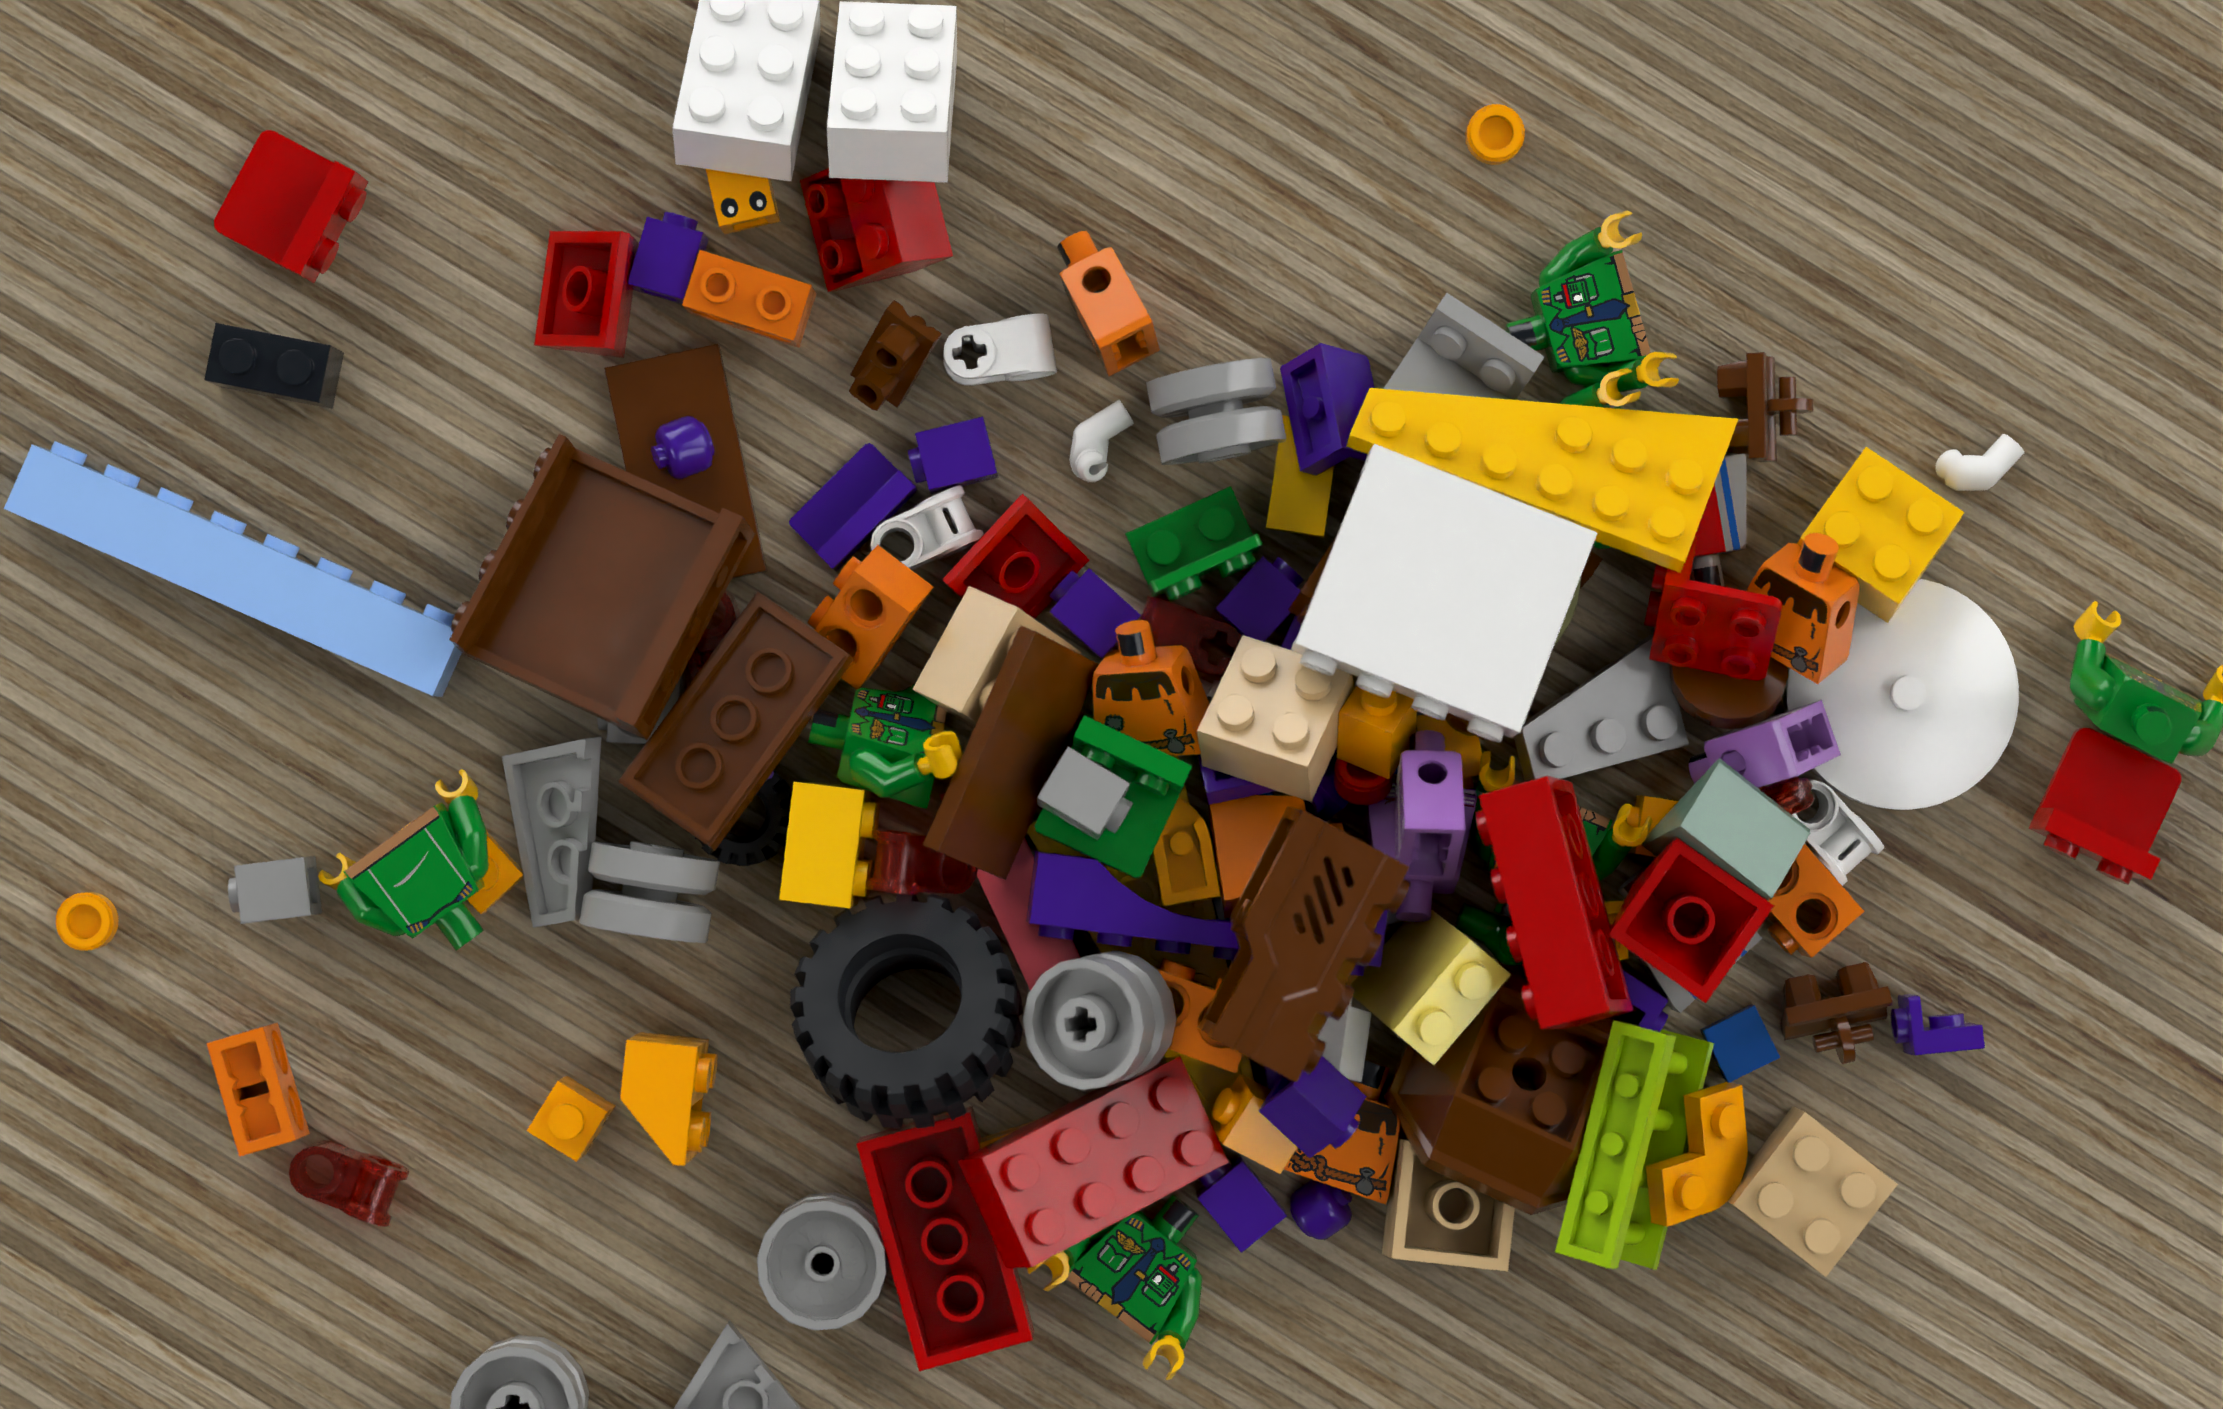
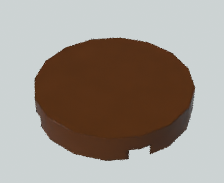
(1729, 700)

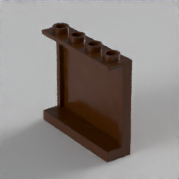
(600, 588)

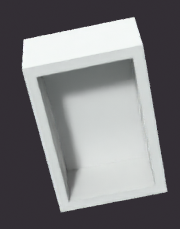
(746, 86)
(892, 92)

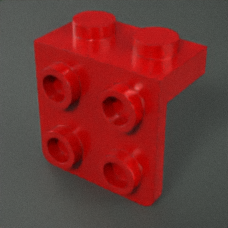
(291, 205)
(1711, 624)
(2106, 805)

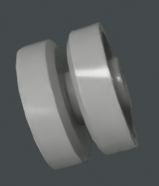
(1217, 421)
(650, 889)
(1099, 1019)
(806, 1292)
(525, 1367)

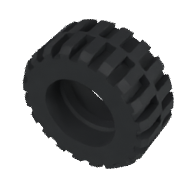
(888, 941)

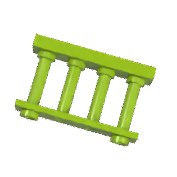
(1631, 1124)

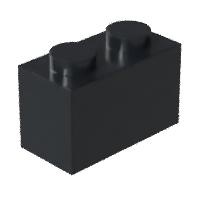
(274, 365)

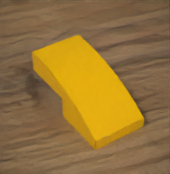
(1297, 498)

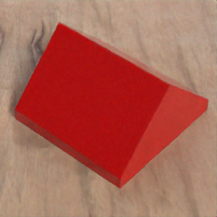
(586, 292)
(1018, 560)
(1689, 918)

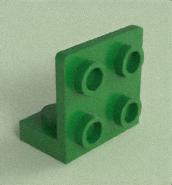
(1194, 543)
(1153, 789)

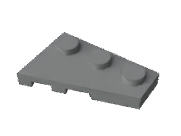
(1605, 721)
(555, 824)
(735, 1379)

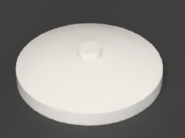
(1916, 702)

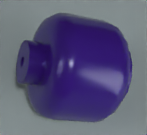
(683, 447)
(1320, 1209)

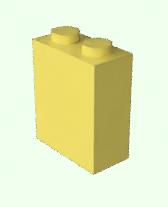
(1429, 984)

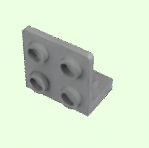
(1465, 357)

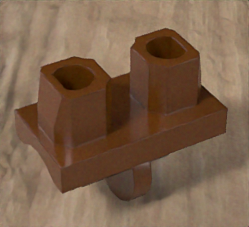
(892, 358)
(1756, 382)
(1859, 1004)

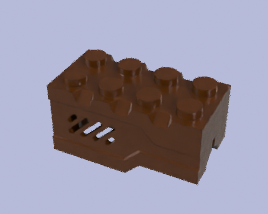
(1298, 939)

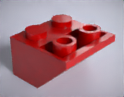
(873, 228)

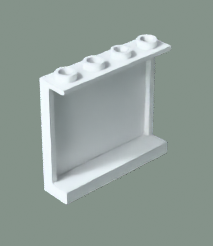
(1443, 594)

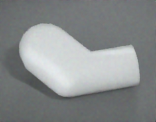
(1092, 438)
(1976, 471)

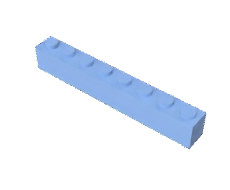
(235, 569)

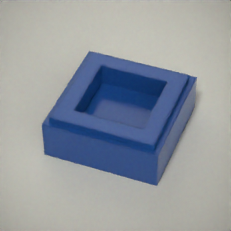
(1740, 1043)

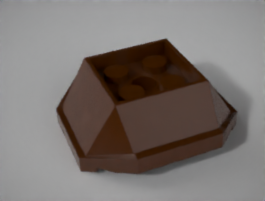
(1484, 1128)

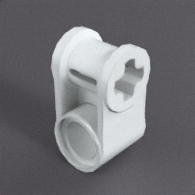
(1013, 350)
(930, 528)
(1838, 834)

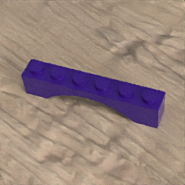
(1084, 895)

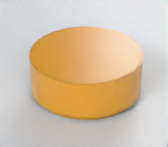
(1495, 134)
(87, 921)

